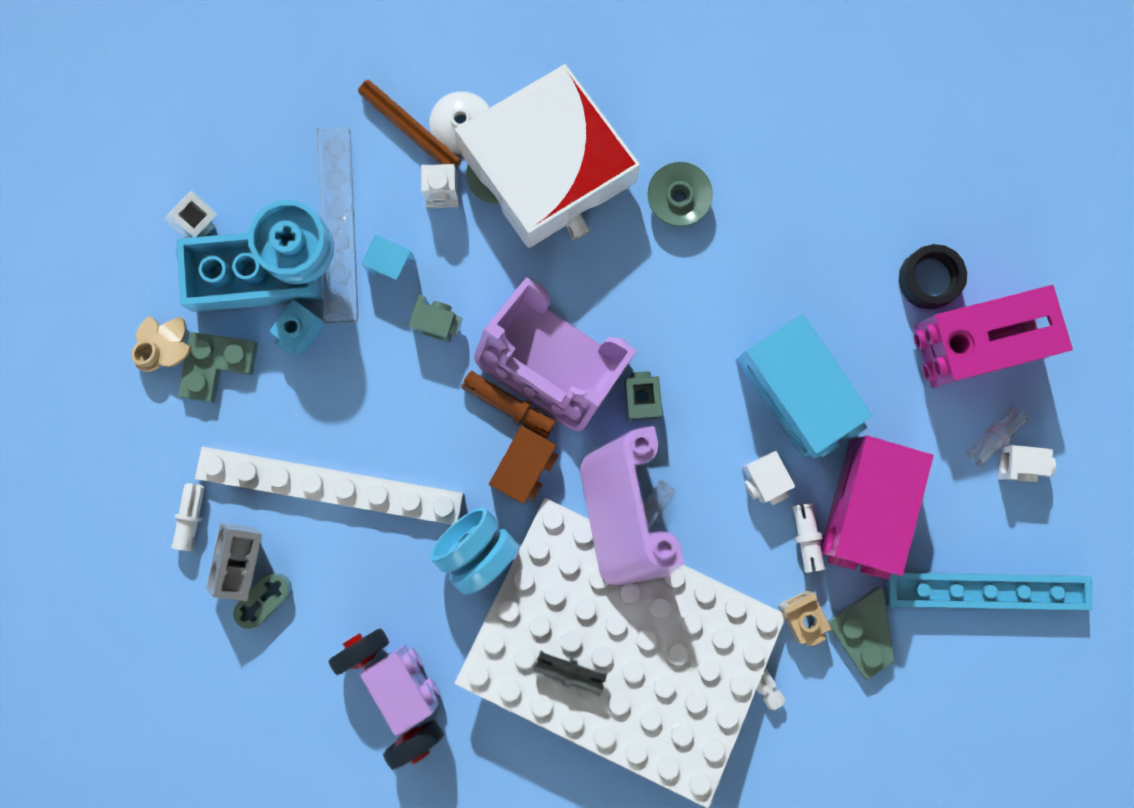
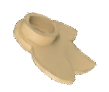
(161, 342)

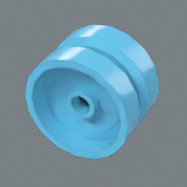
(273, 243)
(473, 551)

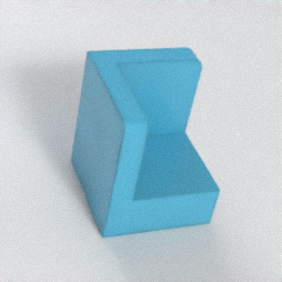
(386, 258)

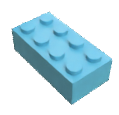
(224, 275)

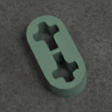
(268, 606)

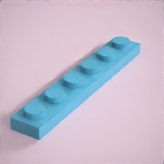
(989, 591)

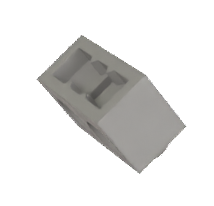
(233, 562)

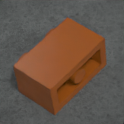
(523, 465)

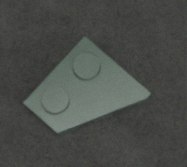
(865, 633)

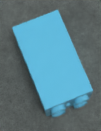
(805, 388)

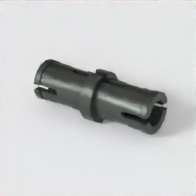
(570, 673)

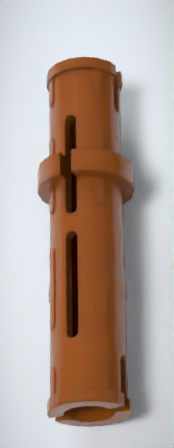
(515, 408)

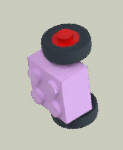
(399, 692)

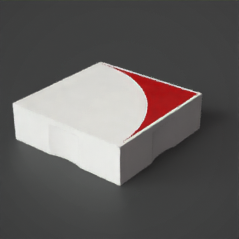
(547, 155)

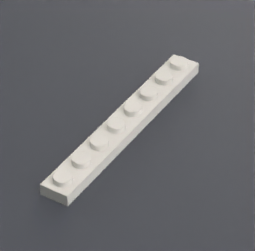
(329, 485)

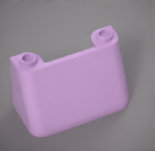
(550, 358)
(617, 516)

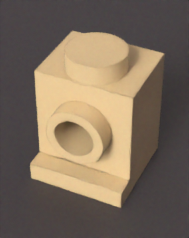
(796, 610)

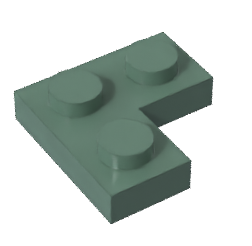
(208, 357)

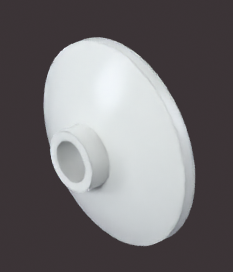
(447, 109)

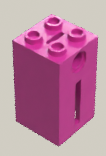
(991, 336)
(876, 506)

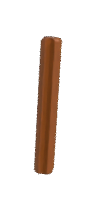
(407, 124)

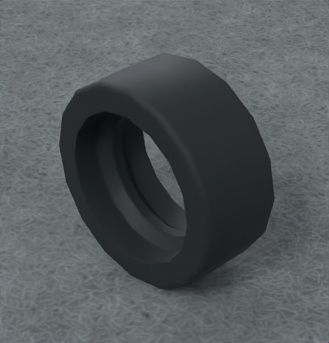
(953, 263)

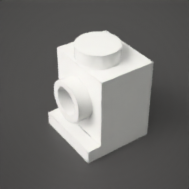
(440, 185)
(1025, 463)

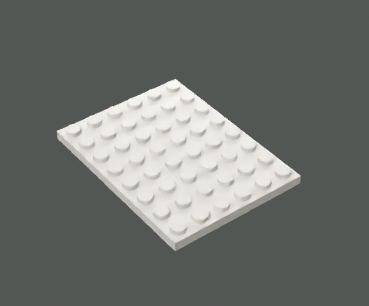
(673, 648)

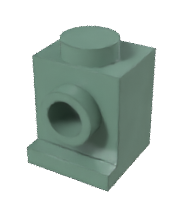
(434, 320)
(652, 407)

